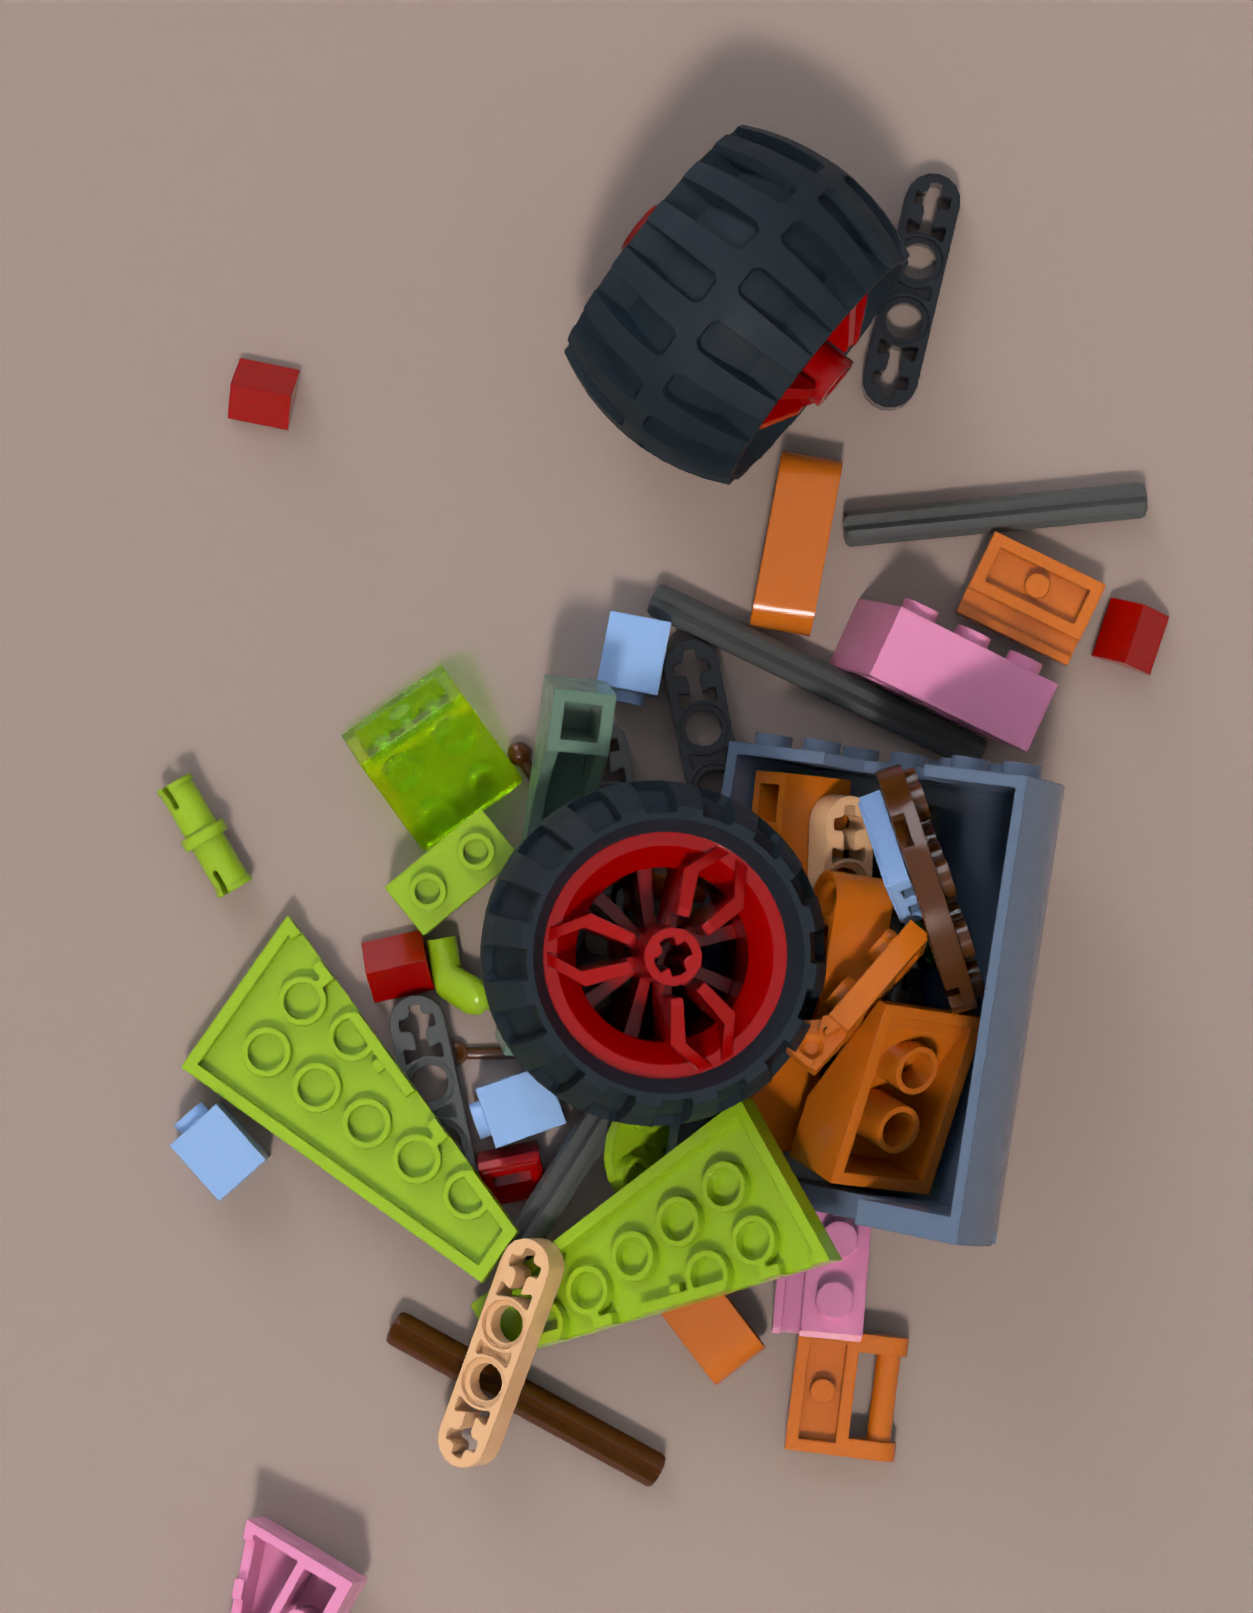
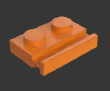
(1030, 599)

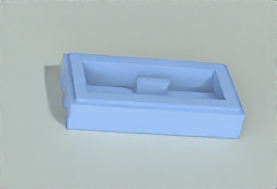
(889, 857)

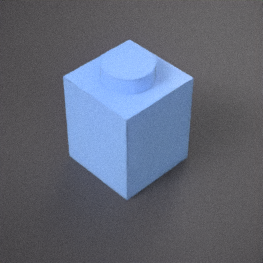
(634, 656)
(515, 1109)
(217, 1148)

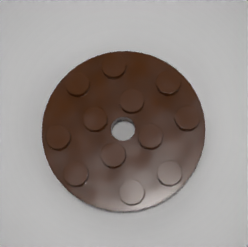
(932, 887)

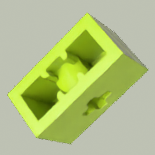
(451, 872)

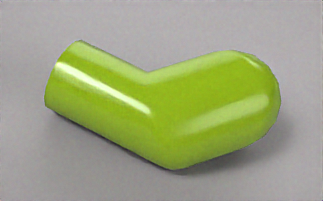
(452, 981)

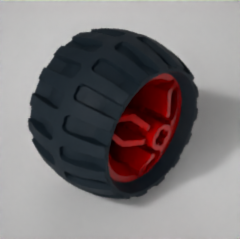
(736, 303)
(756, 904)

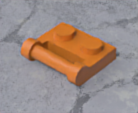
(825, 1392)

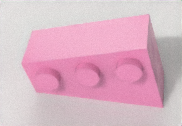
(946, 670)
(290, 1574)

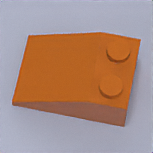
(888, 1099)

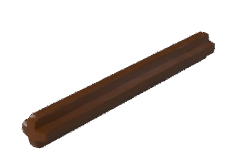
(534, 1403)

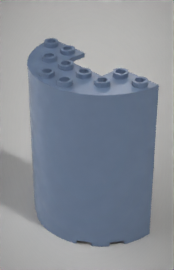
(1000, 854)

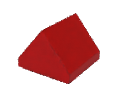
(263, 394)
(1130, 635)
(397, 966)
(511, 1170)

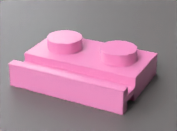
(829, 1298)

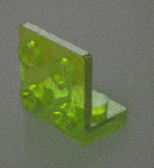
(432, 758)

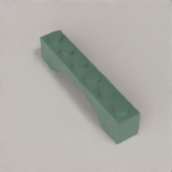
(568, 749)

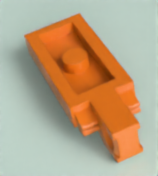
(854, 999)

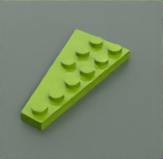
(325, 1083)
(684, 1231)

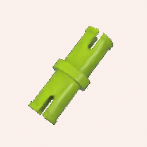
(204, 835)

